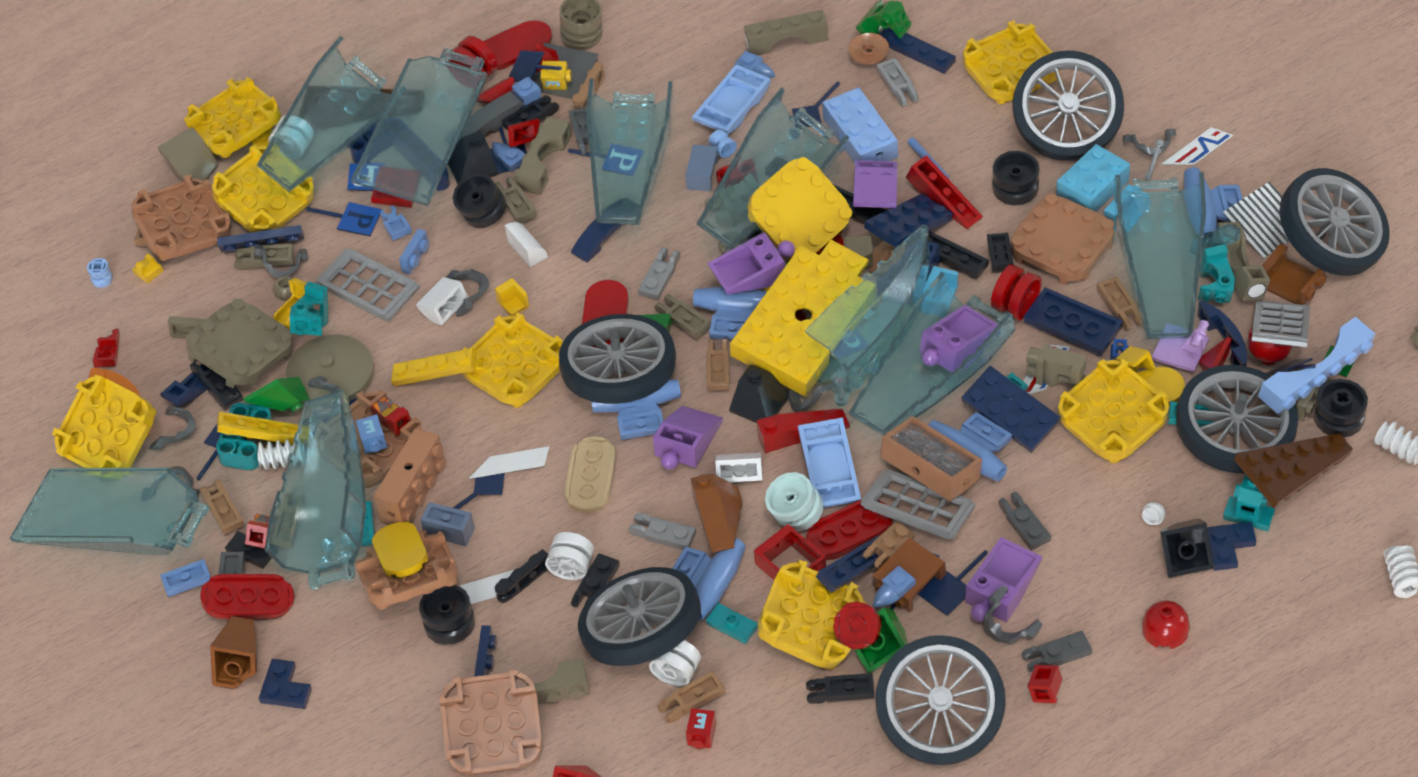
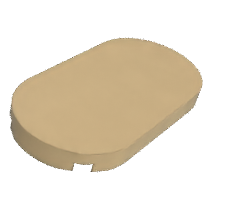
(590, 474)

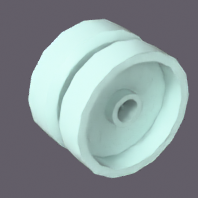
(794, 501)

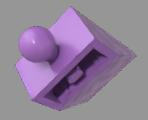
(875, 184)
(750, 265)
(955, 338)
(685, 437)
(1005, 565)

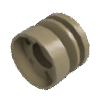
(581, 23)

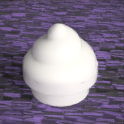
(1153, 513)

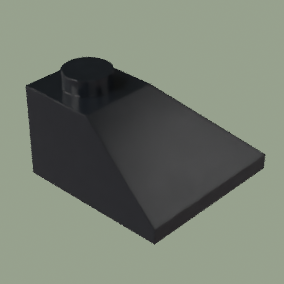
(472, 157)
(758, 395)
(1186, 548)

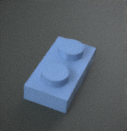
(413, 252)
(185, 577)

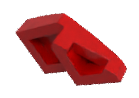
(107, 350)

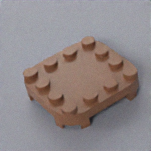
(180, 218)
(1062, 238)
(377, 464)
(387, 590)
(491, 723)

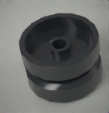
(1015, 177)
(479, 200)
(1340, 407)
(447, 615)

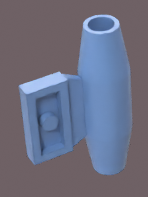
(1216, 199)
(730, 309)
(643, 415)
(982, 439)
(710, 575)

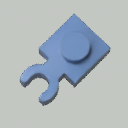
(395, 224)

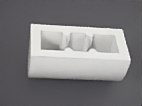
(525, 244)
(442, 300)
(739, 467)

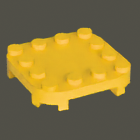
(1003, 58)
(233, 117)
(255, 197)
(799, 207)
(514, 360)
(1113, 410)
(104, 425)
(802, 615)

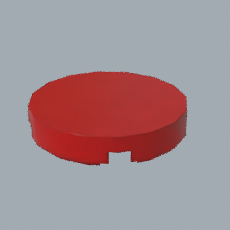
(857, 625)

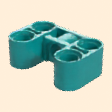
(234, 449)

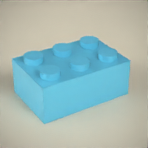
(1093, 178)

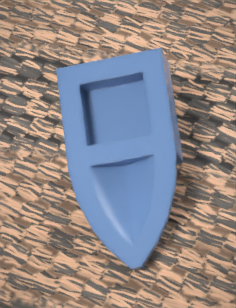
(755, 63)
(509, 156)
(894, 587)

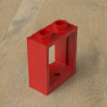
(779, 543)

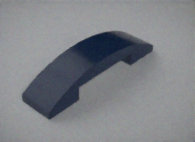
(591, 239)
(1226, 328)
(184, 392)

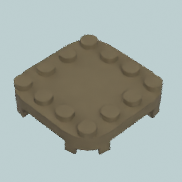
(239, 343)

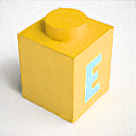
(555, 78)

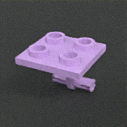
(1183, 352)

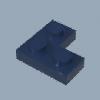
(1226, 539)
(280, 690)

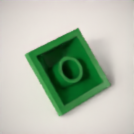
(281, 395)
(890, 640)

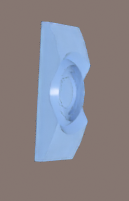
(732, 99)
(829, 461)

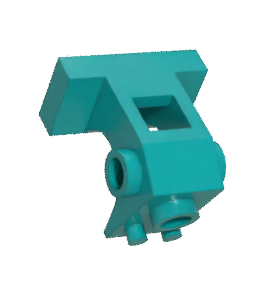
(1215, 264)
(303, 316)
(1251, 499)

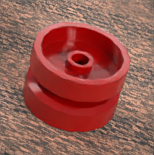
(474, 48)
(1015, 291)

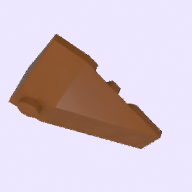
(718, 509)

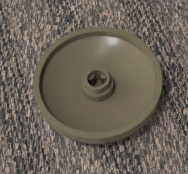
(336, 358)

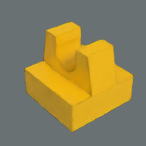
(147, 269)

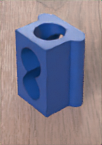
(1114, 348)

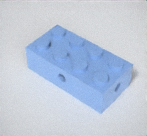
(856, 117)

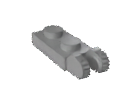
(897, 80)
(659, 275)
(662, 531)

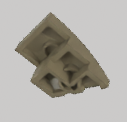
(189, 155)

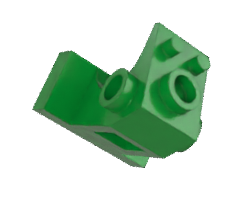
(885, 15)

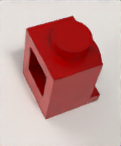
(1045, 683)

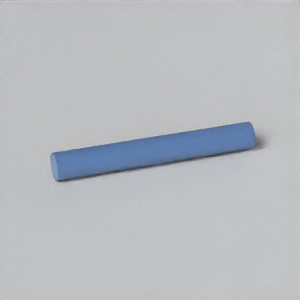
(922, 152)

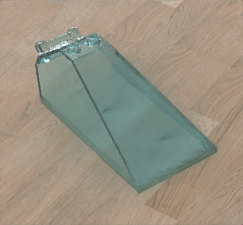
(421, 126)
(112, 511)

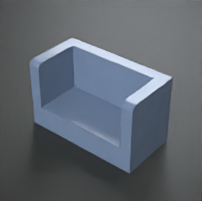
(701, 167)
(452, 522)

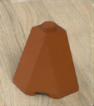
(234, 653)

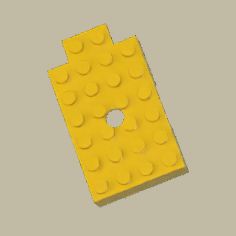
(774, 336)

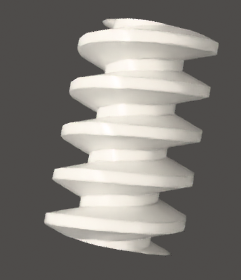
(1398, 442)
(274, 455)
(1402, 570)

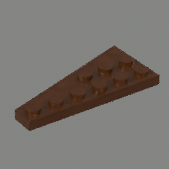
(1291, 466)

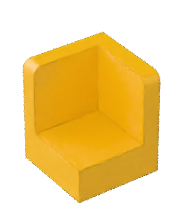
(512, 297)
(1137, 358)

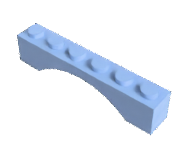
(1286, 388)

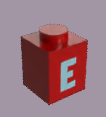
(701, 728)

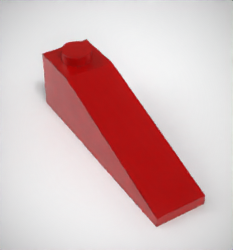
(933, 183)
(782, 429)

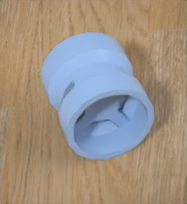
(725, 145)
(99, 272)

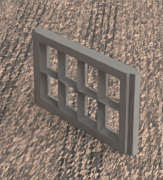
(397, 301)
(1281, 323)
(879, 487)

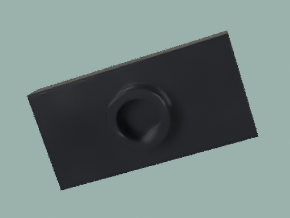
(999, 251)
(254, 555)

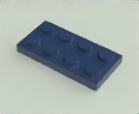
(900, 222)
(1073, 321)
(1011, 408)

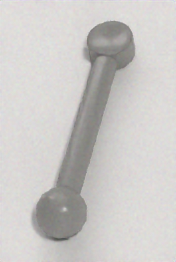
(1159, 143)

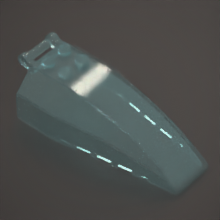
(325, 119)
(768, 146)
(626, 151)
(1162, 251)
(869, 316)
(908, 386)
(322, 499)

